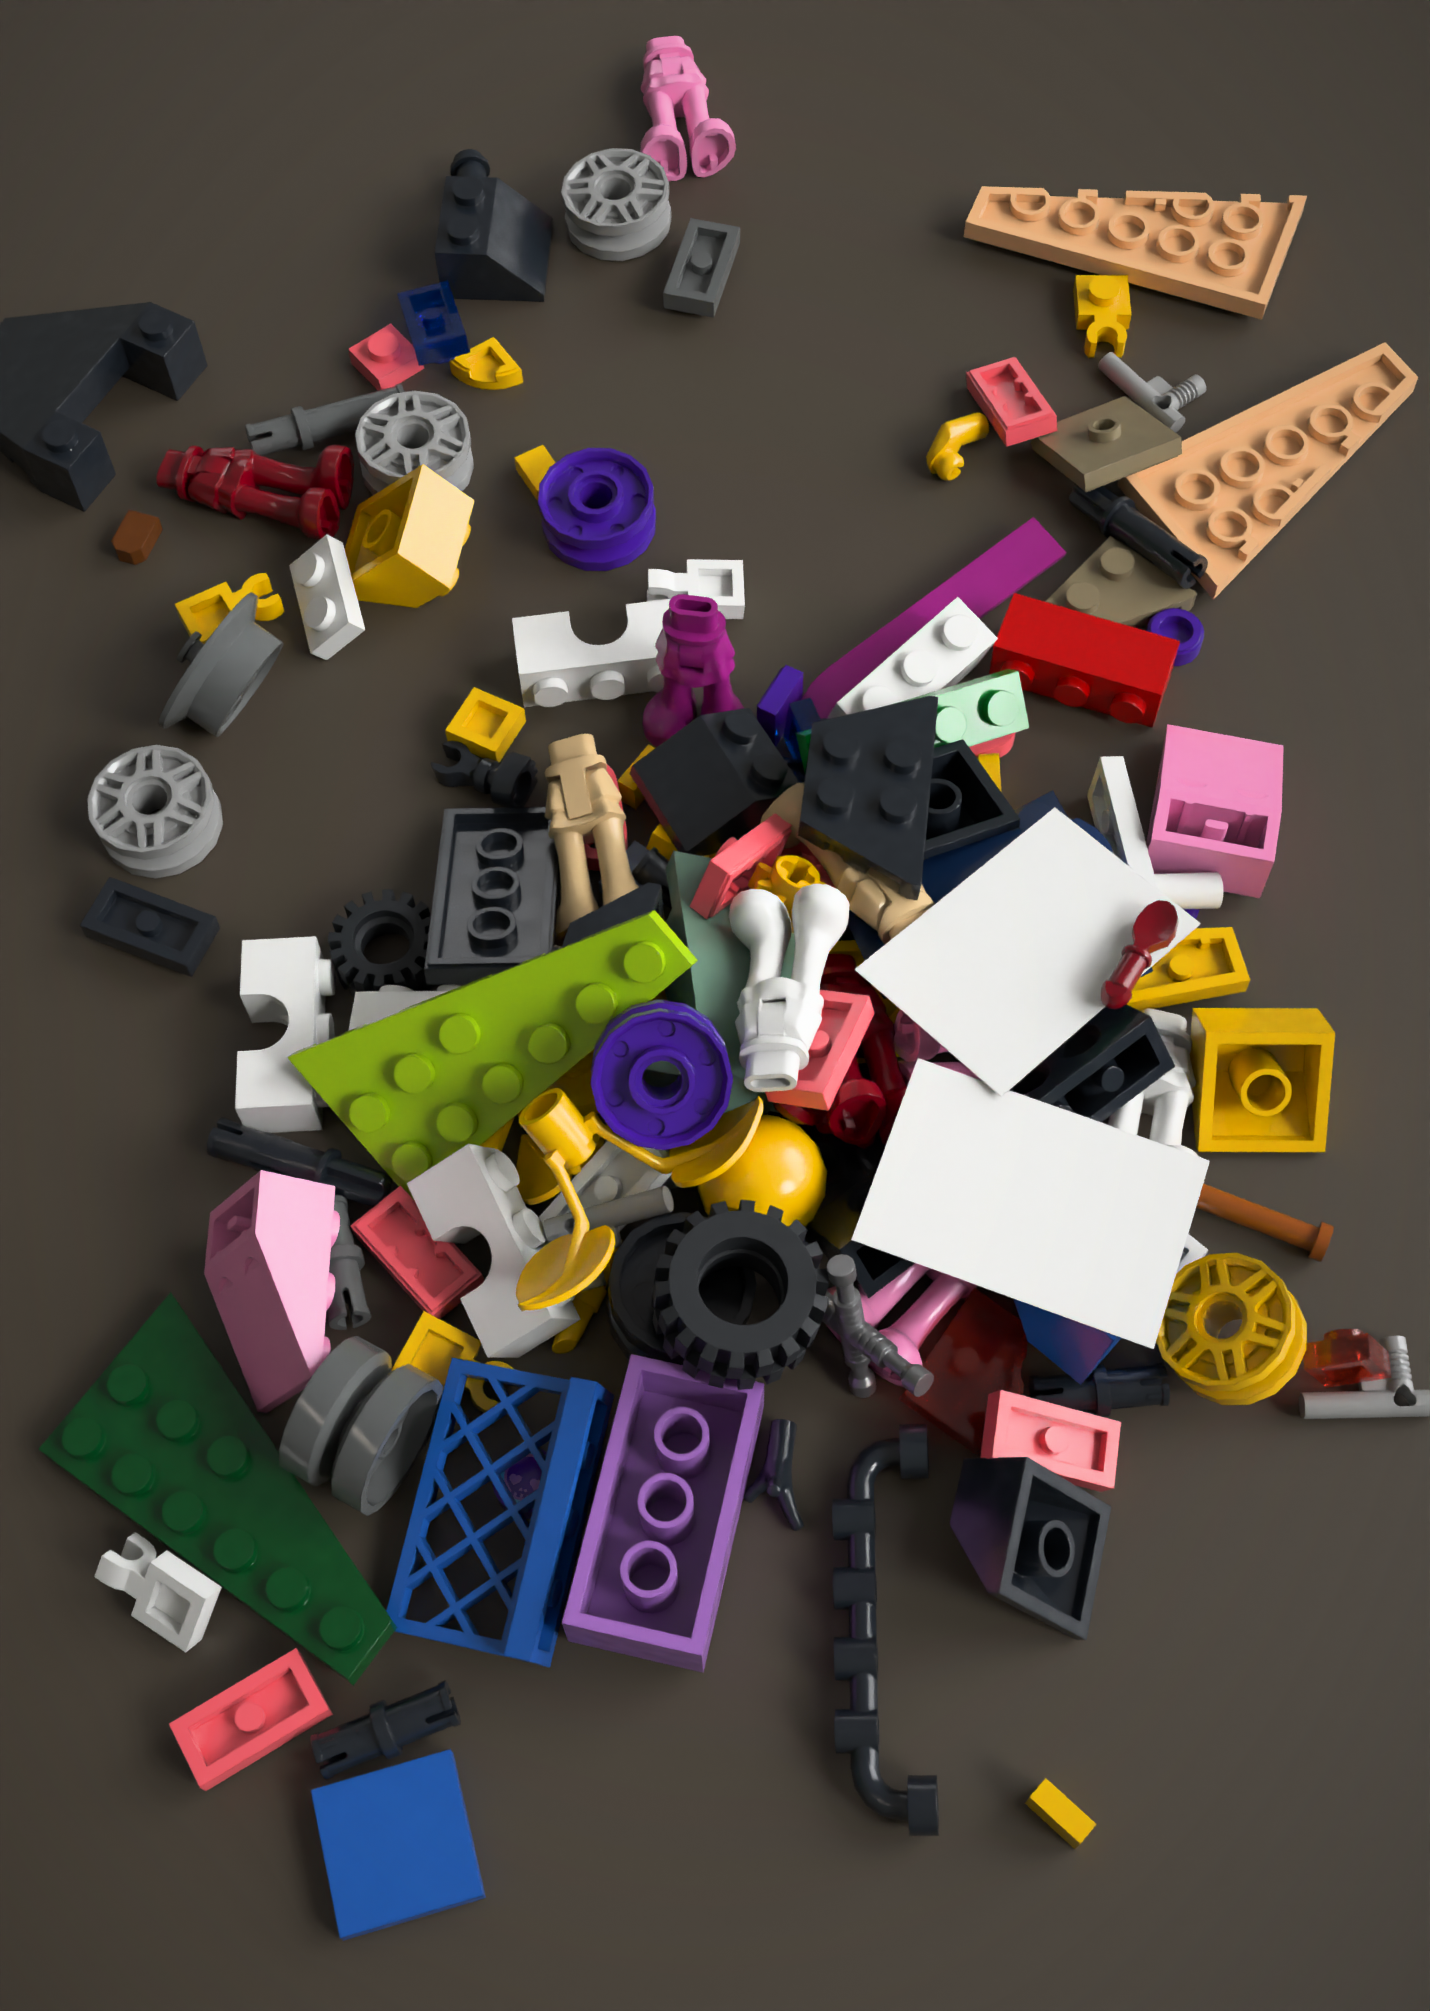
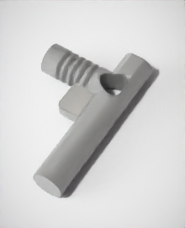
(1154, 393)
(613, 1214)
(1374, 1397)

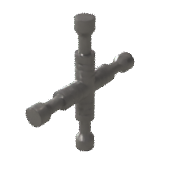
(862, 1341)

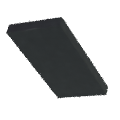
(491, 893)

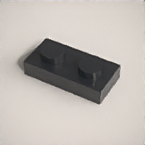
(150, 926)

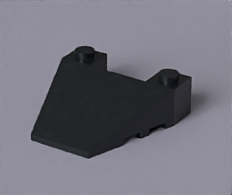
(64, 366)

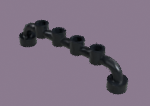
(857, 1655)

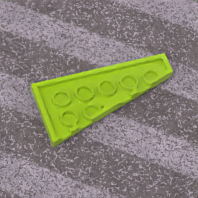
(487, 1049)

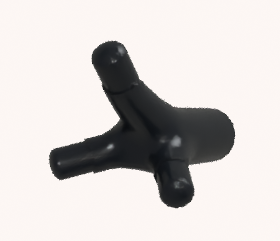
(777, 1471)

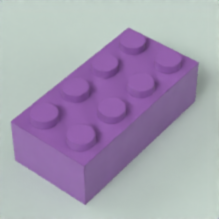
(664, 1515)

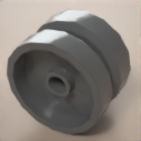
(360, 1424)

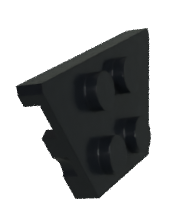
(872, 789)

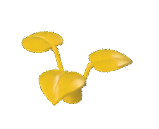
(561, 1145)

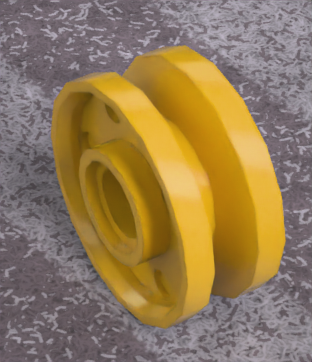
(1254, 1359)

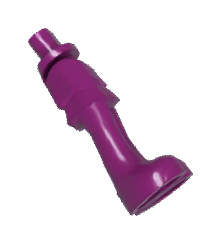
(690, 655)

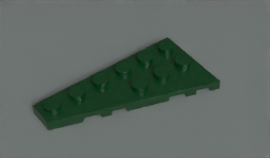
(198, 1473)

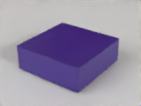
(774, 704)

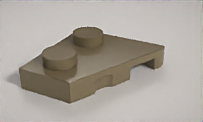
(1121, 587)

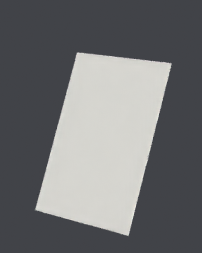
(1019, 950)
(1033, 1202)

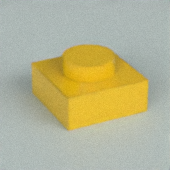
(486, 724)

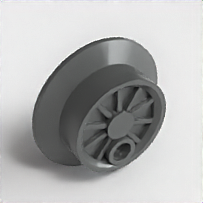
(222, 670)

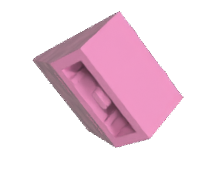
(1217, 808)
(274, 1280)

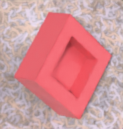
(385, 358)

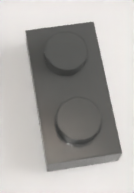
(701, 267)

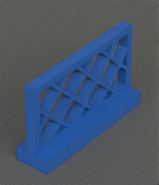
(555, 1522)

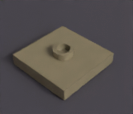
(1107, 444)

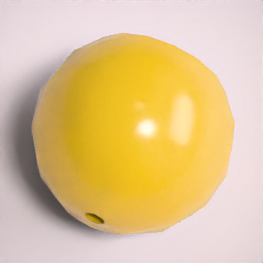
(777, 1170)

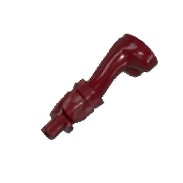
(231, 482)
(861, 1103)

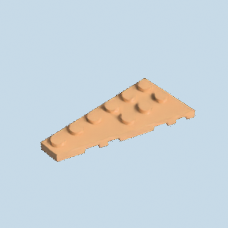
(1162, 240)
(1264, 464)

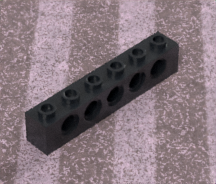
(1088, 1075)

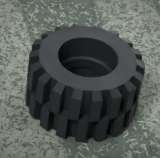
(749, 1242)

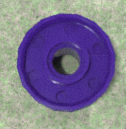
(597, 509)
(667, 1114)

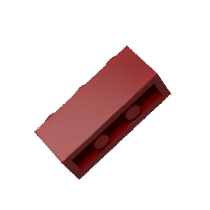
(1085, 659)

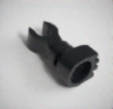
(507, 782)

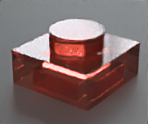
(1346, 1358)

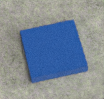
(397, 1844)

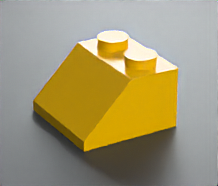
(408, 540)
(1261, 1079)

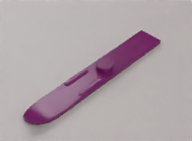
(979, 585)

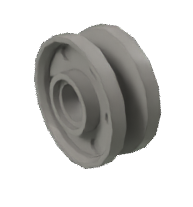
(616, 204)
(411, 432)
(149, 781)

